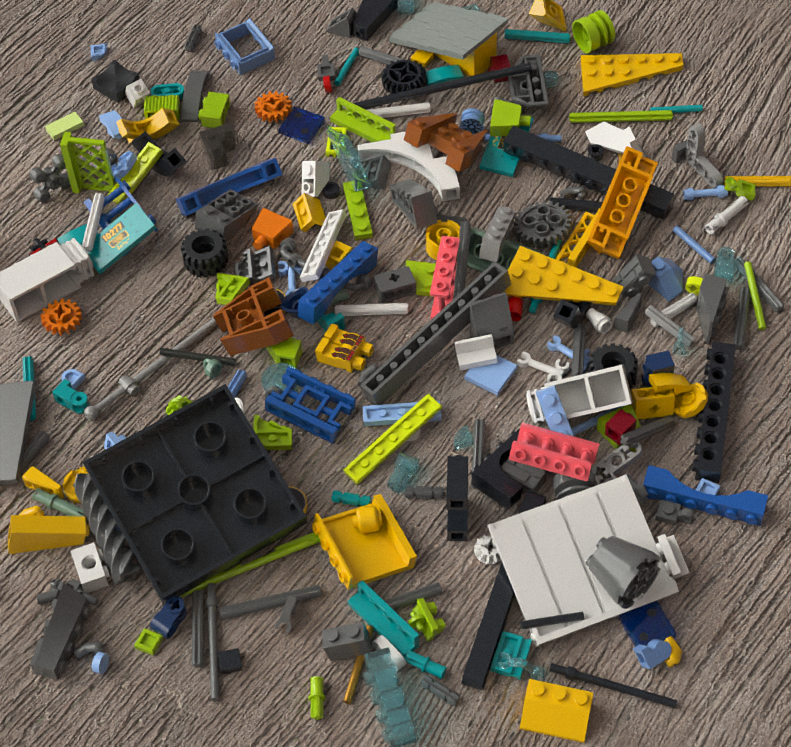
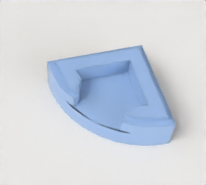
(98, 51)

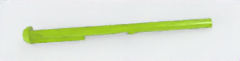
(281, 551)

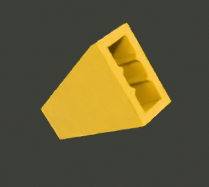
(45, 532)

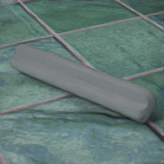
(668, 324)

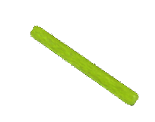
(622, 116)

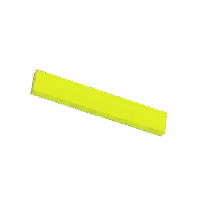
(392, 439)

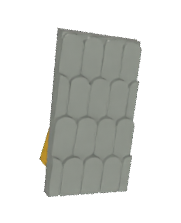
(453, 35)

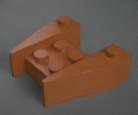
(447, 137)
(247, 322)

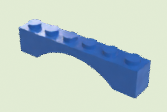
(237, 182)
(318, 298)
(744, 506)

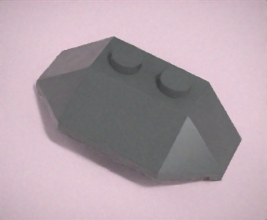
(529, 87)

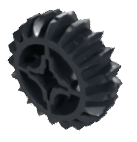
(403, 76)

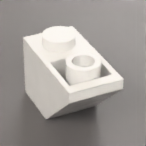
(314, 176)

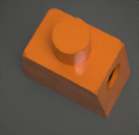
(270, 229)

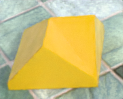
(549, 13)

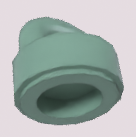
(212, 367)

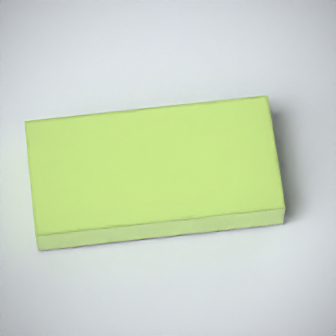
(66, 124)

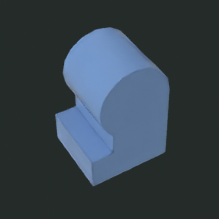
(653, 653)

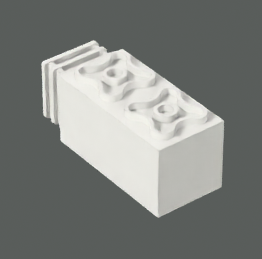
(44, 278)
(586, 393)

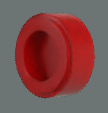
(327, 84)

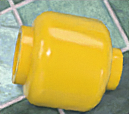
(367, 519)

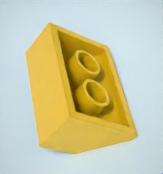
(556, 710)

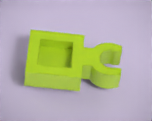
(741, 187)

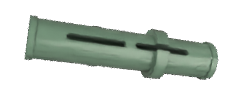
(54, 502)

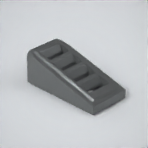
(625, 318)

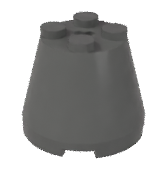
(623, 569)

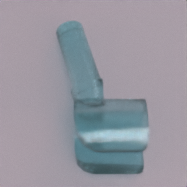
(679, 344)

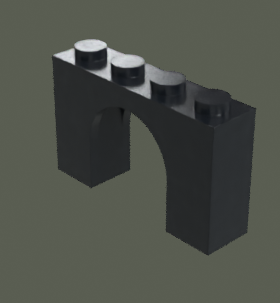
(493, 481)
(457, 498)

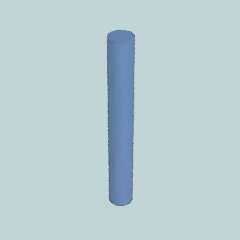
(691, 242)

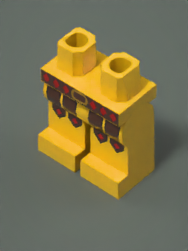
(343, 349)

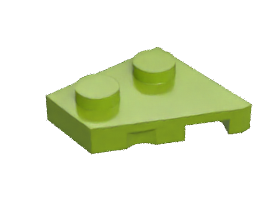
(230, 287)

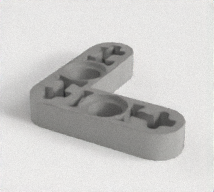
(697, 160)
(610, 470)

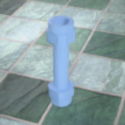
(689, 194)

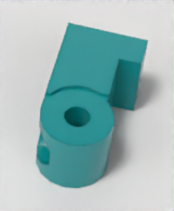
(70, 398)

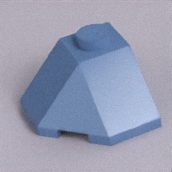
(668, 278)

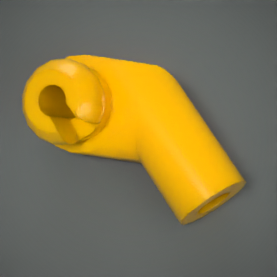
(33, 511)
(676, 652)

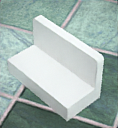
(475, 352)

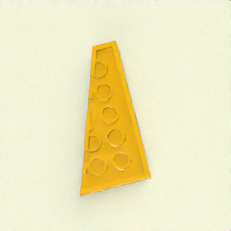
(624, 69)
(550, 279)

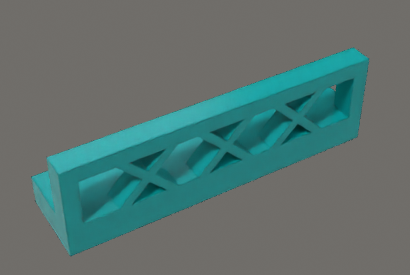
(384, 619)

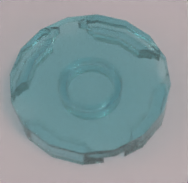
(273, 376)

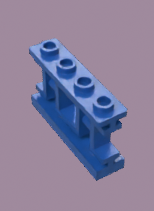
(303, 416)

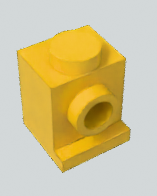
(337, 254)

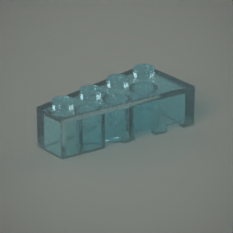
(389, 699)

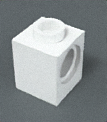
(137, 92)

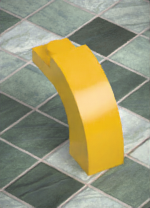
(156, 125)

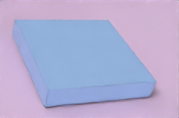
(492, 376)

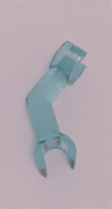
(518, 662)

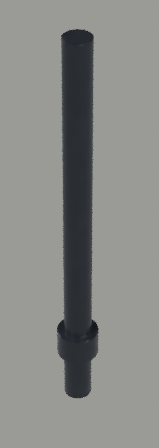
(571, 673)

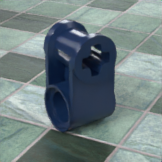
(169, 617)

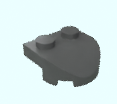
(256, 265)

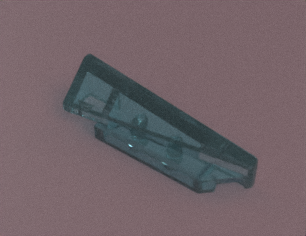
(349, 159)

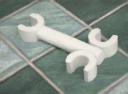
(554, 373)

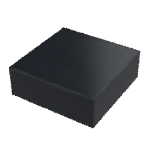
(230, 661)

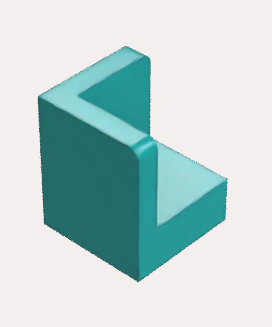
(337, 319)

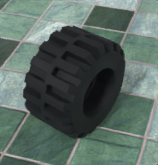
(201, 242)
(614, 356)

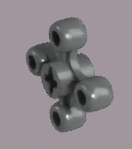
(50, 178)

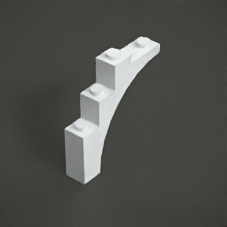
(419, 159)

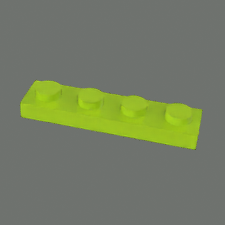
(357, 212)

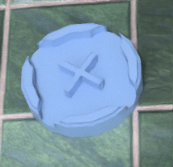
(124, 165)

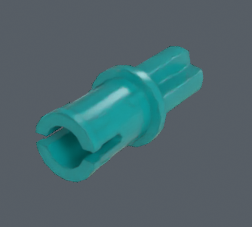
(425, 664)

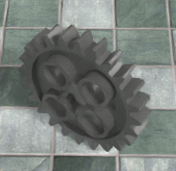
(543, 224)

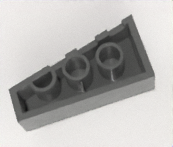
(415, 203)

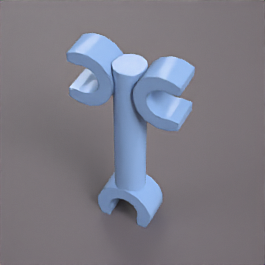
(291, 274)
(567, 351)

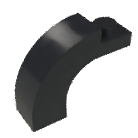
(167, 163)
(571, 313)

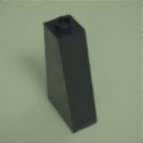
(371, 16)

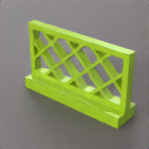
(75, 164)

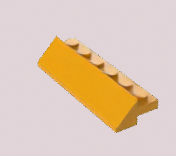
(622, 203)

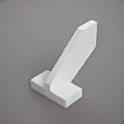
(613, 138)

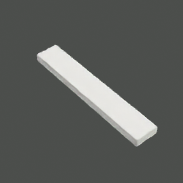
(323, 245)

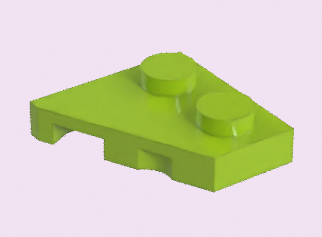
(423, 275)
(273, 435)

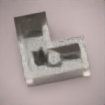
(218, 142)

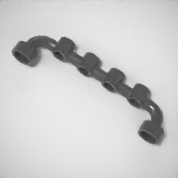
(288, 245)

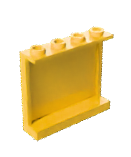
(367, 554)

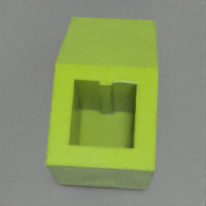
(287, 352)

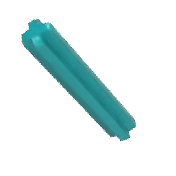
(537, 36)
(28, 375)

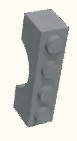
(499, 228)

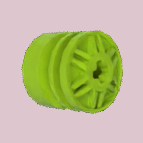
(593, 31)

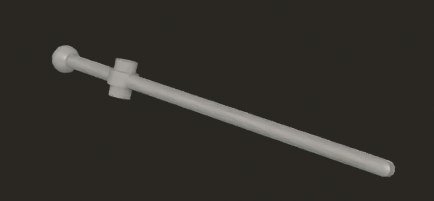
(129, 384)

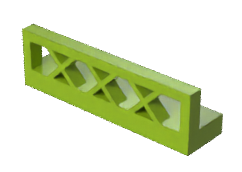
(362, 124)

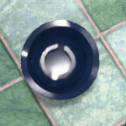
(290, 302)

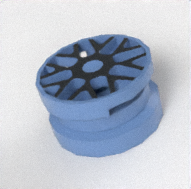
(472, 120)

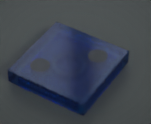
(301, 125)
(647, 624)

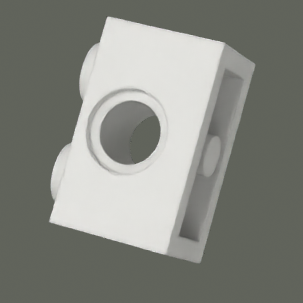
(92, 578)

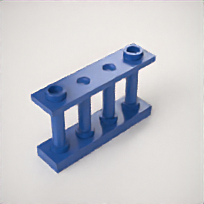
(105, 219)

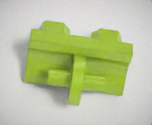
(423, 619)

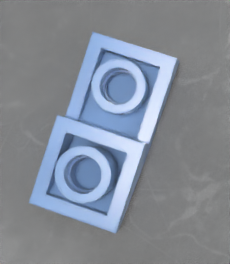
(109, 120)

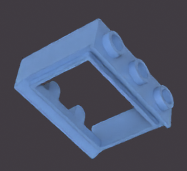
(251, 61)

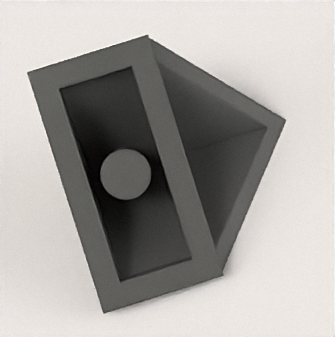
(342, 24)

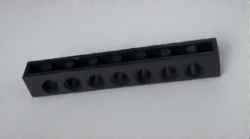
(719, 383)

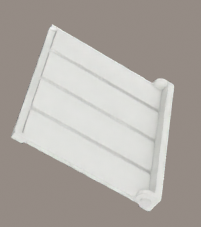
(549, 551)

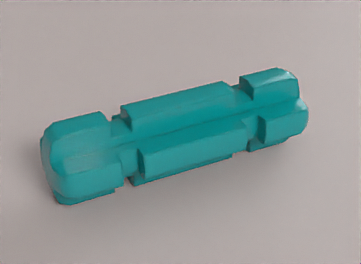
(350, 498)

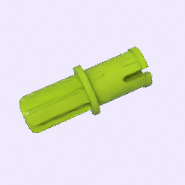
(316, 697)

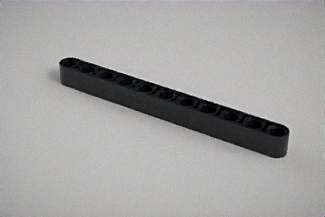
(494, 617)

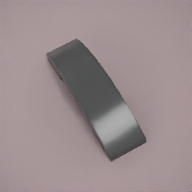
(193, 95)

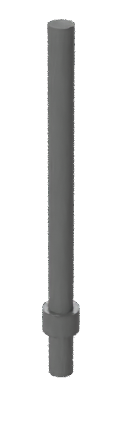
(212, 605)

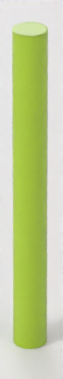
(755, 295)

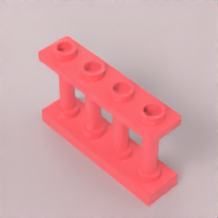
(444, 274)
(554, 451)

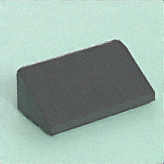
(378, 171)

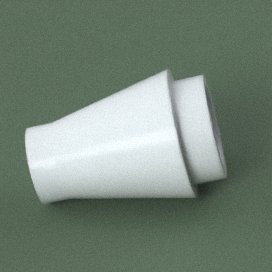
(600, 321)

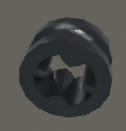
(595, 148)

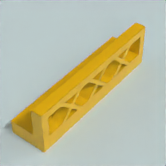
(582, 246)

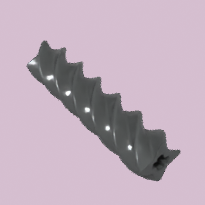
(103, 526)

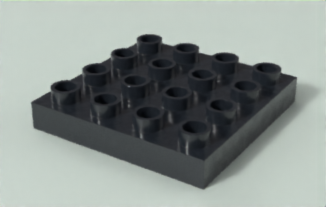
(195, 493)

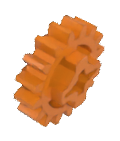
(273, 106)
(61, 317)

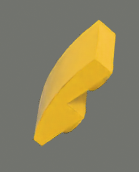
(668, 381)

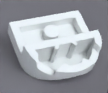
(675, 562)

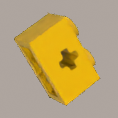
(650, 404)

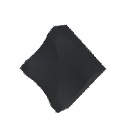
(114, 81)

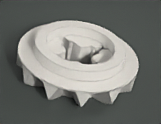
(482, 553)

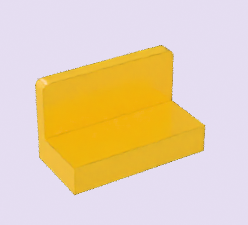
(308, 212)

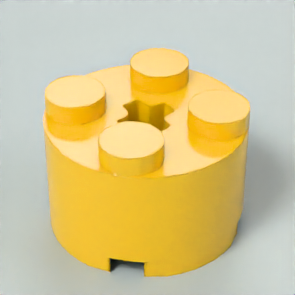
(436, 231)

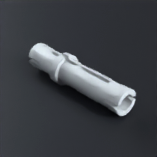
(722, 219)

